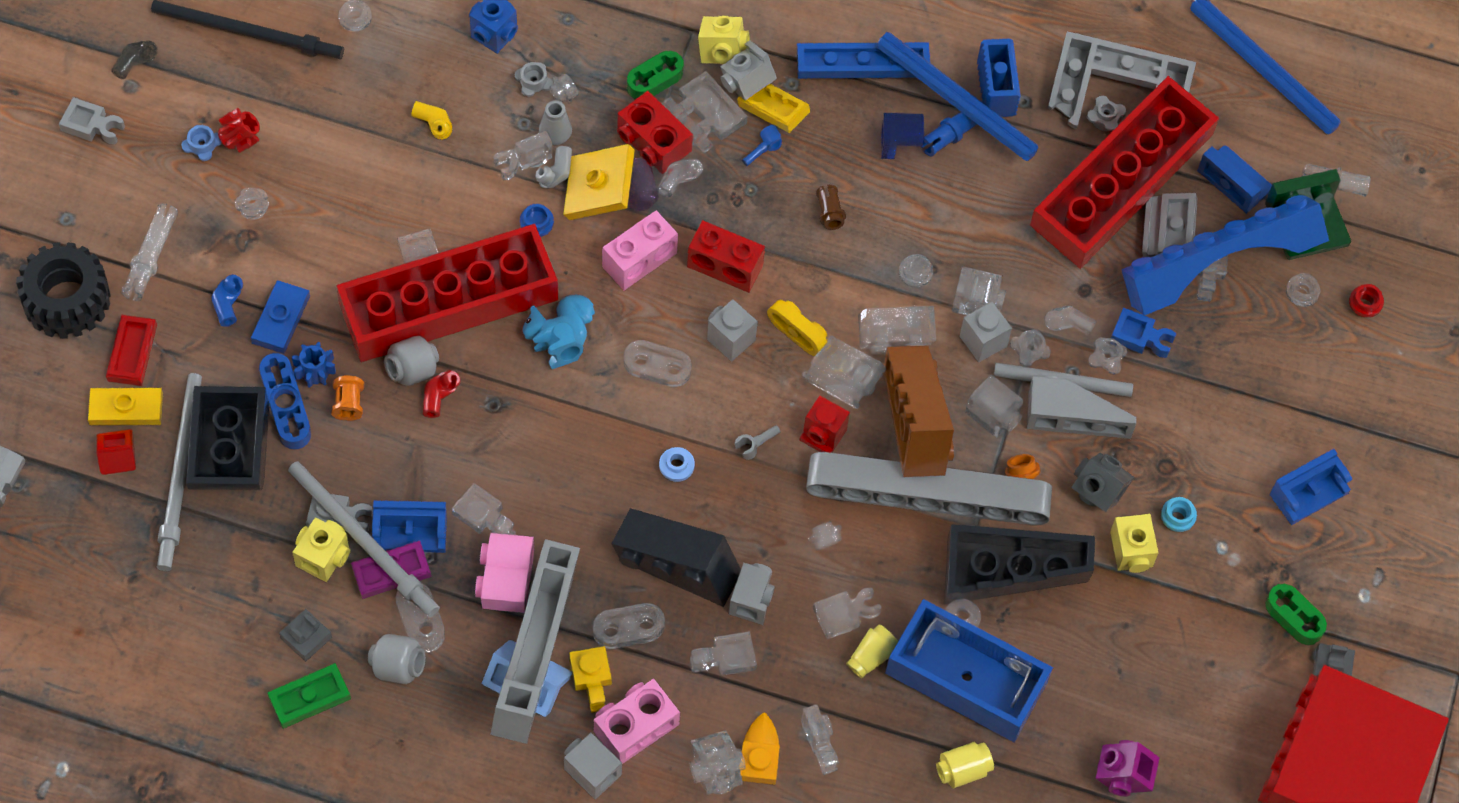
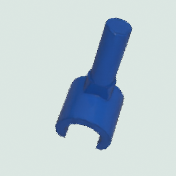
(771, 141)

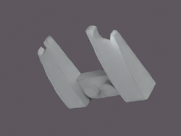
(1116, 61)

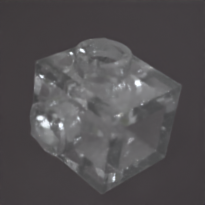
(716, 763)

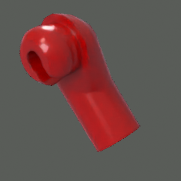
(437, 390)

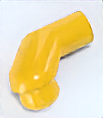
(436, 117)

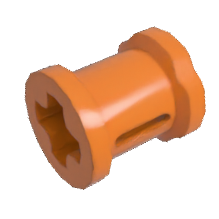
(347, 398)

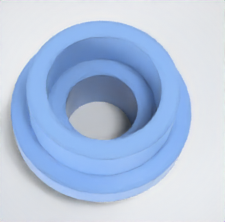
(675, 473)

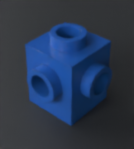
(493, 23)

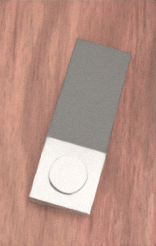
(1069, 408)

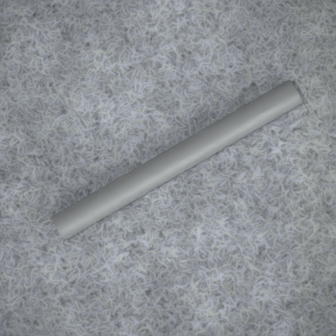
(1088, 383)

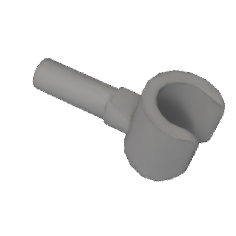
(755, 441)

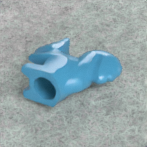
(563, 334)

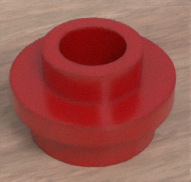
(1370, 293)

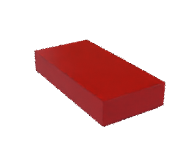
(131, 350)

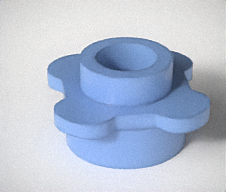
(198, 134)

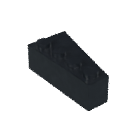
(1013, 561)

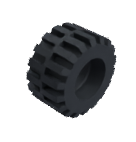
(56, 267)

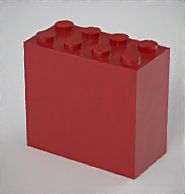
(1353, 745)

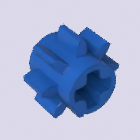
(313, 355)

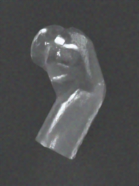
(677, 173)

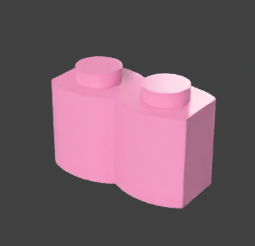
(506, 572)

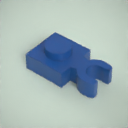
(1137, 331)

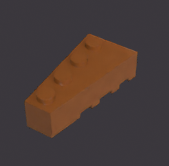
(918, 411)

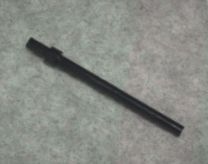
(308, 44)

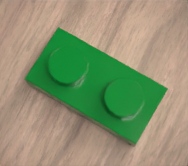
(309, 695)

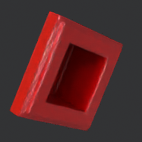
(116, 452)

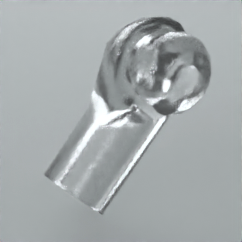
(1069, 317)

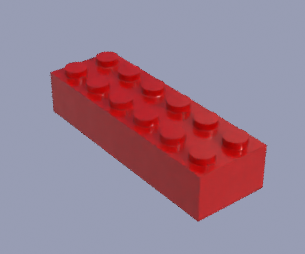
(1124, 172)
(448, 291)

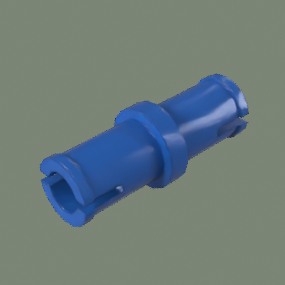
(949, 131)

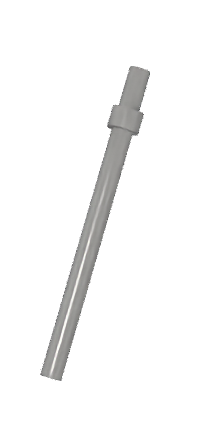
(170, 532)
(407, 584)

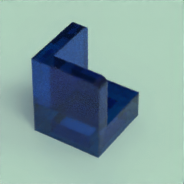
(900, 130)

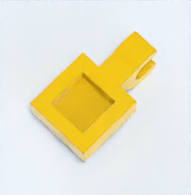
(591, 672)

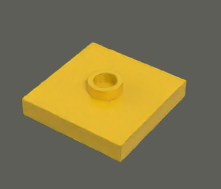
(599, 182)

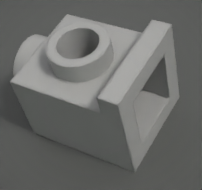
(748, 71)
(752, 593)

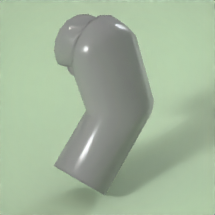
(558, 172)

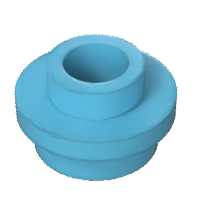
(1182, 506)

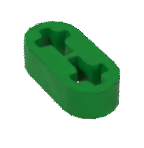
(653, 72)
(1295, 614)

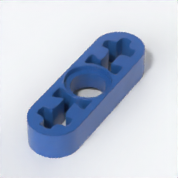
(279, 414)

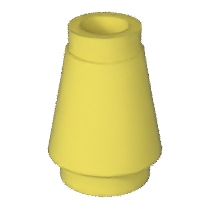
(872, 651)

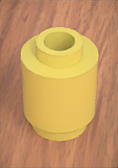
(965, 764)

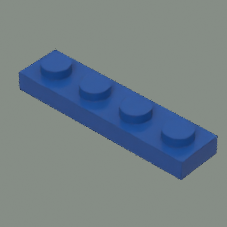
(852, 60)

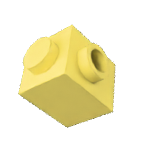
(1134, 543)

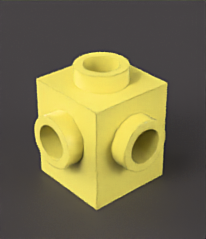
(721, 38)
(321, 548)

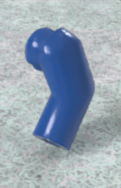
(224, 298)

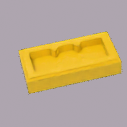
(776, 107)
(125, 406)

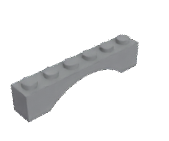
(535, 642)

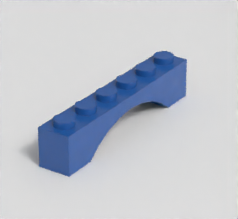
(1162, 278)

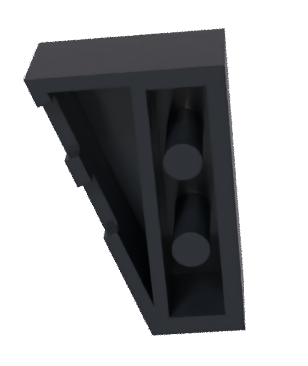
(678, 554)

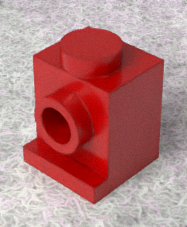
(825, 425)

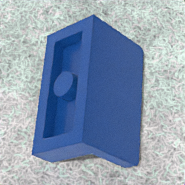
(1234, 177)

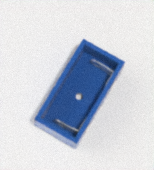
(944, 647)

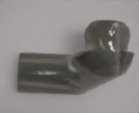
(133, 55)

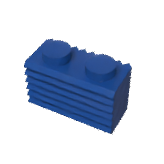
(999, 76)

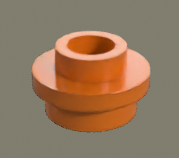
(1022, 466)

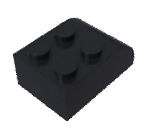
(228, 438)

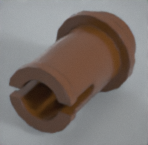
(831, 213)

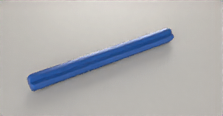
(1266, 65)
(957, 96)

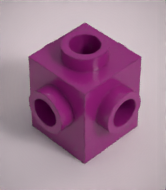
(1127, 768)

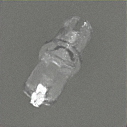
(1349, 182)

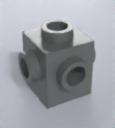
(1101, 481)

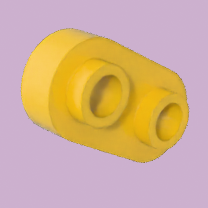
(799, 329)

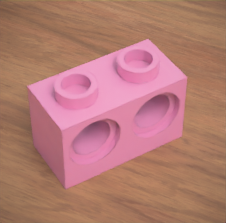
(639, 250)
(642, 727)

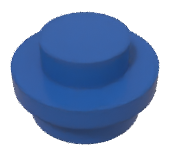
(538, 215)

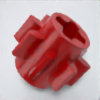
(238, 130)

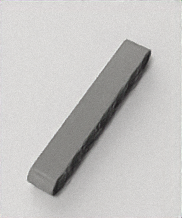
(954, 494)

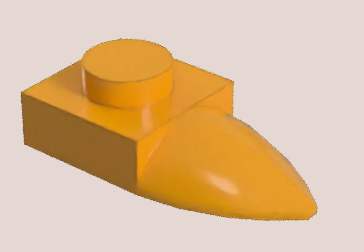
(761, 751)

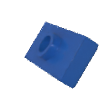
(280, 317)

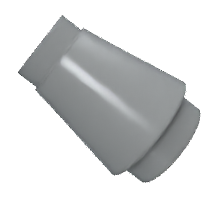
(556, 123)

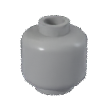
(411, 360)
(396, 659)

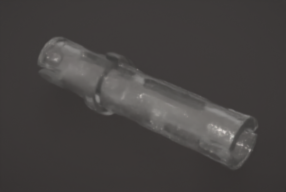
(144, 264)

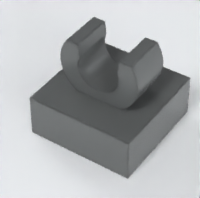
(305, 635)
(1335, 657)

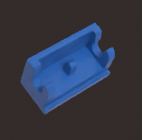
(1311, 487)
(408, 522)

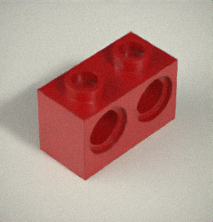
(660, 128)
(725, 256)

